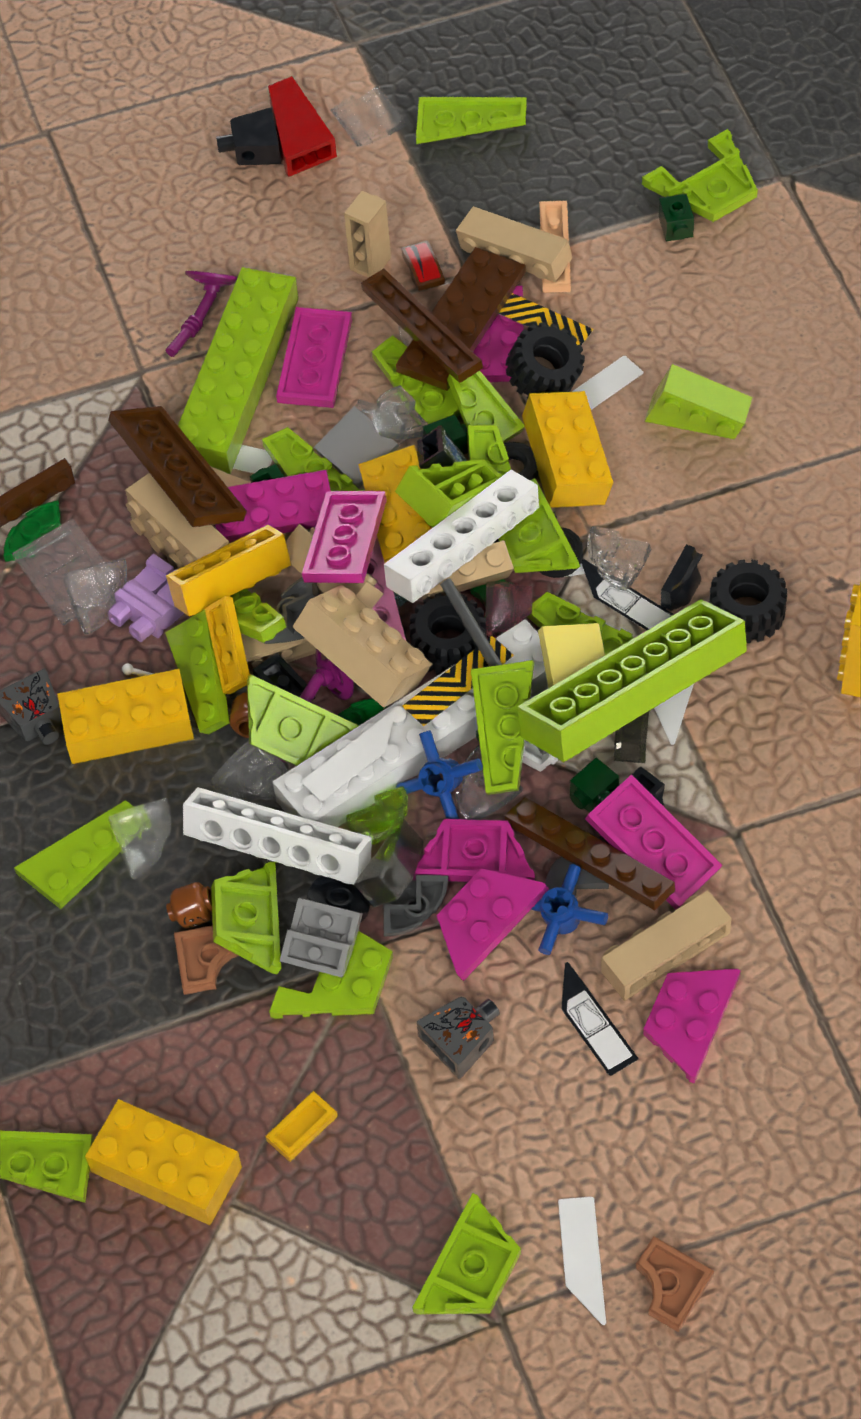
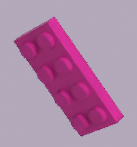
(496, 345)
(314, 357)
(278, 503)
(344, 537)
(650, 834)

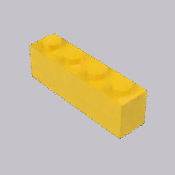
(228, 570)

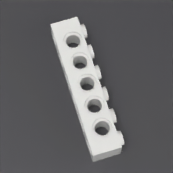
(461, 536)
(276, 835)

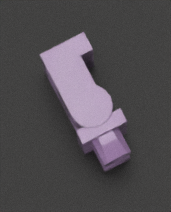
(146, 601)

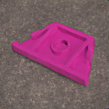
(469, 845)
(485, 915)
(689, 1015)

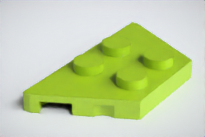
(539, 542)
(288, 724)
(247, 916)
(471, 1266)

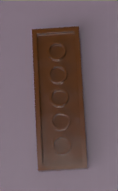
(466, 310)
(177, 466)

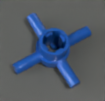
(429, 775)
(569, 912)

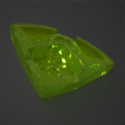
(383, 818)

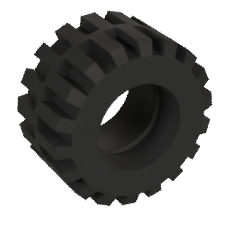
(551, 345)
(754, 582)
(440, 615)

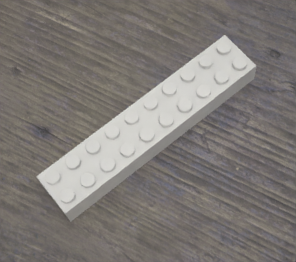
(404, 749)

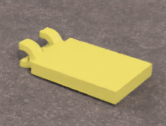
(569, 649)

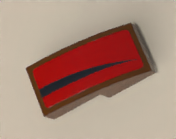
(423, 266)

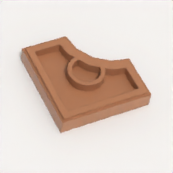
(200, 959)
(674, 1280)

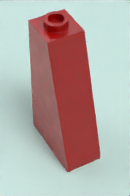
(299, 128)

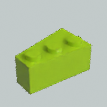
(698, 404)
(443, 490)

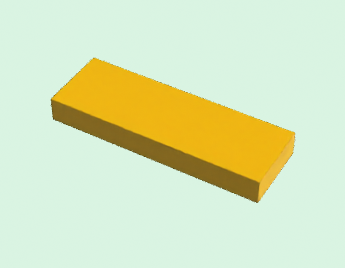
(227, 644)

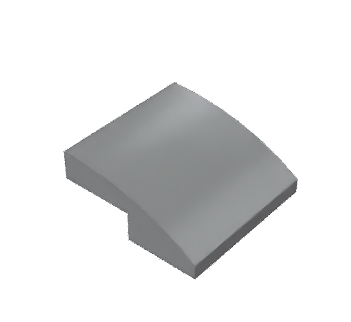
(352, 443)
(321, 937)

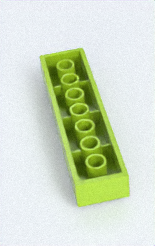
(238, 365)
(631, 680)

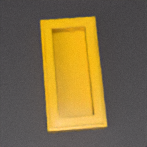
(301, 1126)

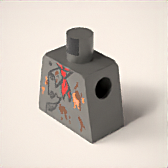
(32, 708)
(459, 1033)

